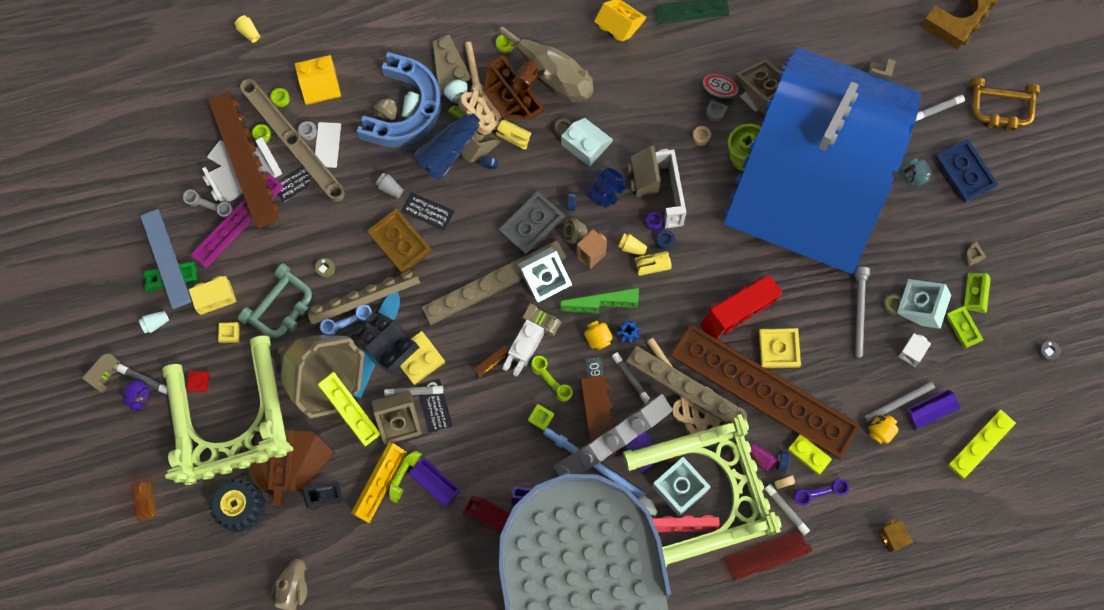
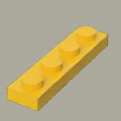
(379, 482)

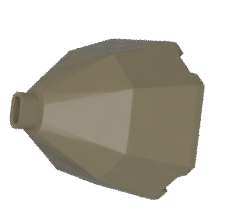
(310, 361)

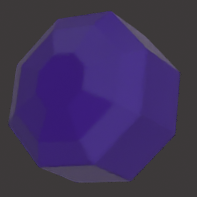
(654, 221)

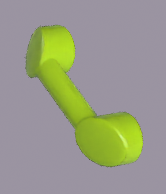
(538, 366)
(395, 491)

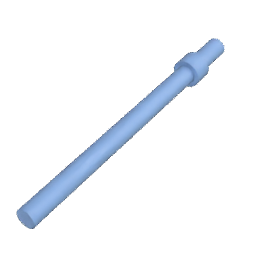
(562, 442)

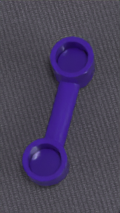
(837, 487)

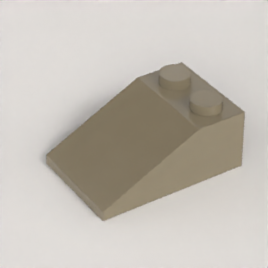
(760, 83)

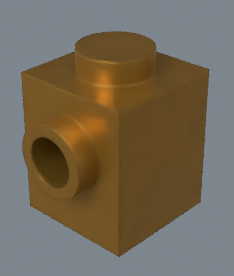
(894, 535)

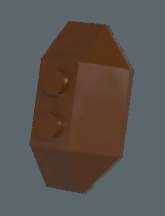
(506, 99)

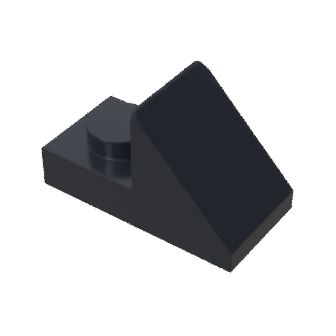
(322, 495)

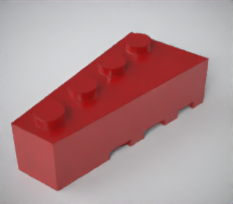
(740, 307)

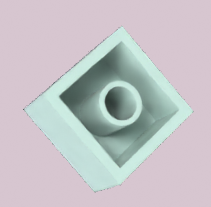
(544, 274)
(681, 486)

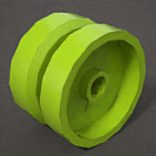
(739, 143)

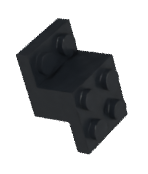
(384, 342)

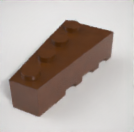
(597, 406)

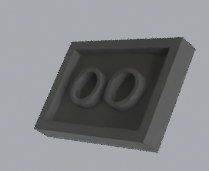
(531, 223)

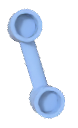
(328, 326)

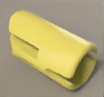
(513, 134)
(653, 263)

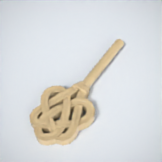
(490, 115)
(699, 423)

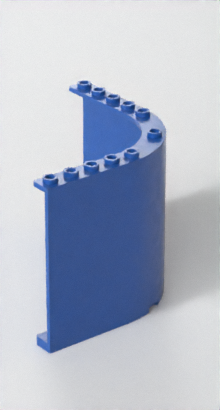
(815, 197)

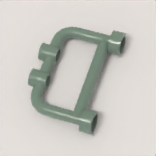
(289, 322)

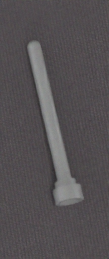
(861, 275)

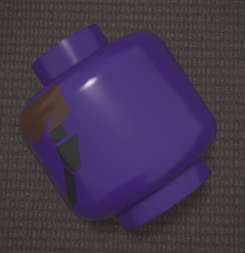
(136, 395)

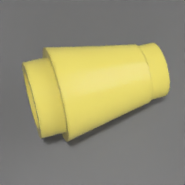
(246, 28)
(632, 245)

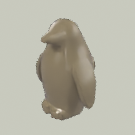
(290, 587)

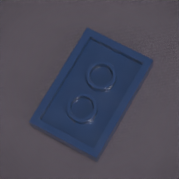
(966, 171)

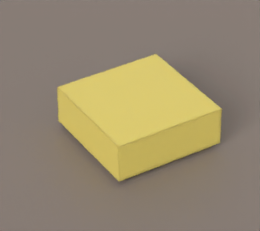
(228, 332)

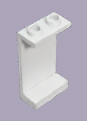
(226, 184)
(675, 215)

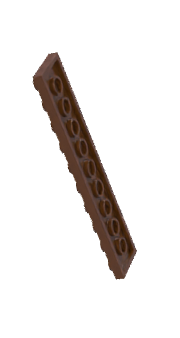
(765, 391)

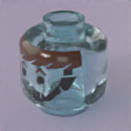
(918, 172)

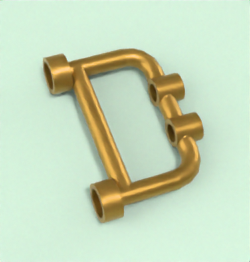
(1012, 123)

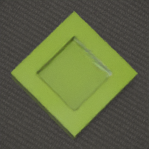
(541, 417)

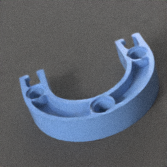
(419, 124)

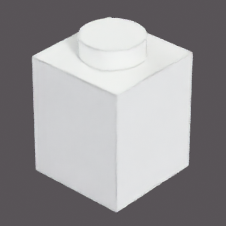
(914, 349)

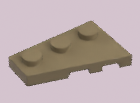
(448, 63)

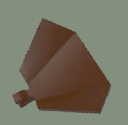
(295, 468)

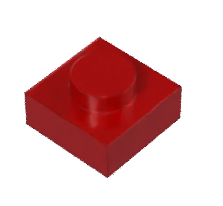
(198, 381)

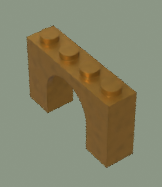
(956, 30)

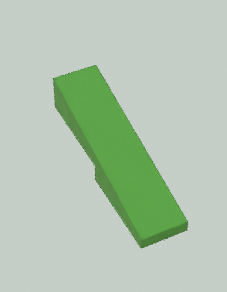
(591, 304)

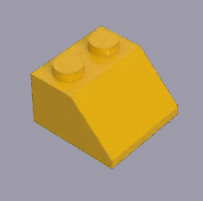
(619, 19)
(318, 80)

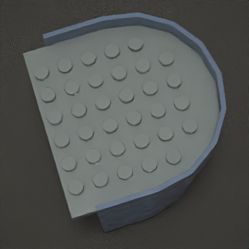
(582, 548)

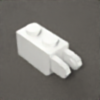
(524, 346)

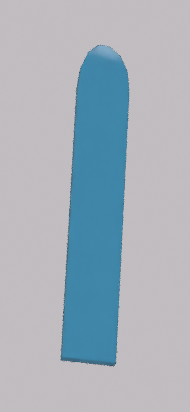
(390, 309)

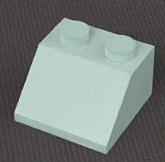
(585, 141)
(925, 303)

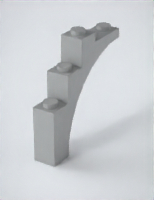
(615, 438)

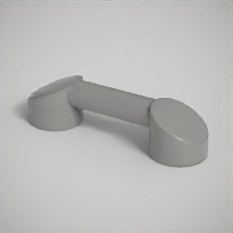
(194, 199)

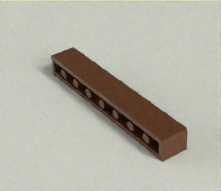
(243, 159)

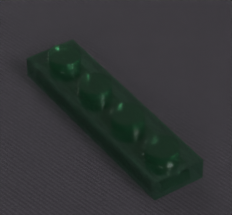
(691, 10)

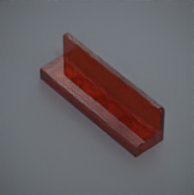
(767, 555)

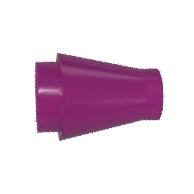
(763, 458)

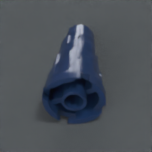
(446, 147)

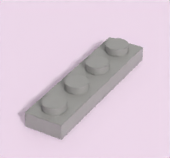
(837, 122)

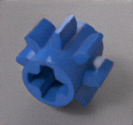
(632, 328)

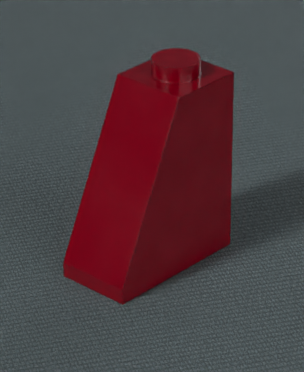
(486, 514)

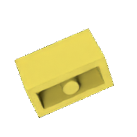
(212, 295)

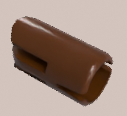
(526, 76)

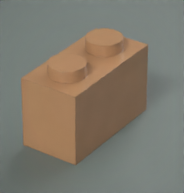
(592, 249)

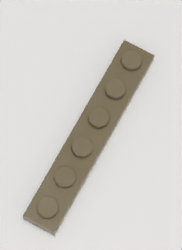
(358, 298)
(681, 385)

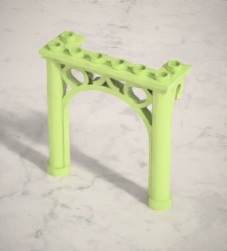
(736, 430)
(185, 459)

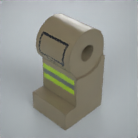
(542, 319)
(101, 371)

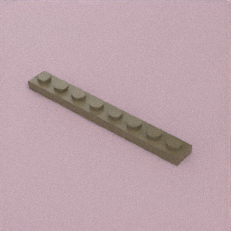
(481, 288)

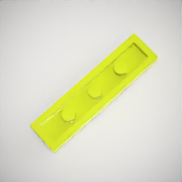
(348, 409)
(981, 444)

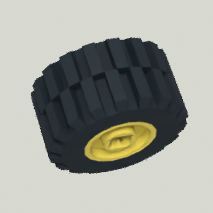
(237, 505)

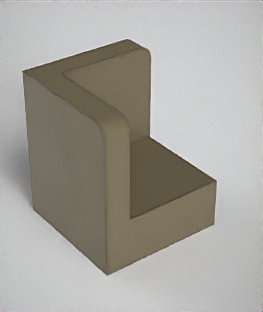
(882, 71)

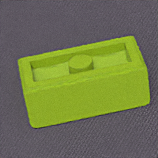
(977, 292)

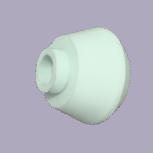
(454, 90)

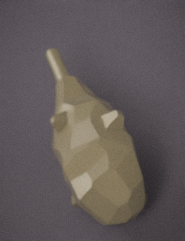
(555, 68)

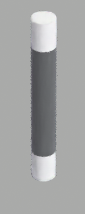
(140, 377)
(631, 378)

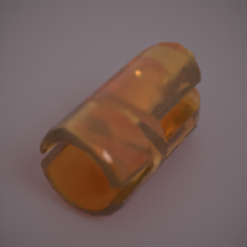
(144, 501)

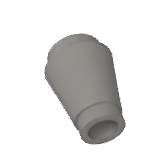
(389, 185)

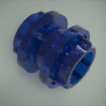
(606, 187)

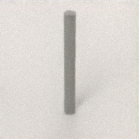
(899, 402)

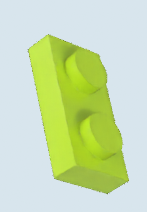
(964, 327)

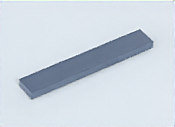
(166, 259)

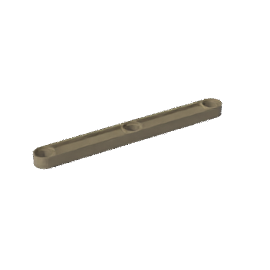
(299, 149)

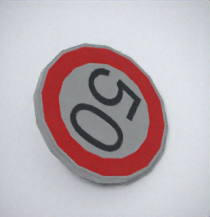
(720, 86)

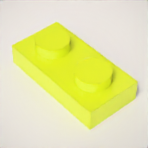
(809, 454)

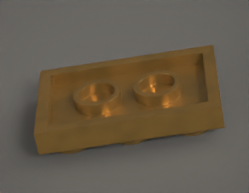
(399, 241)

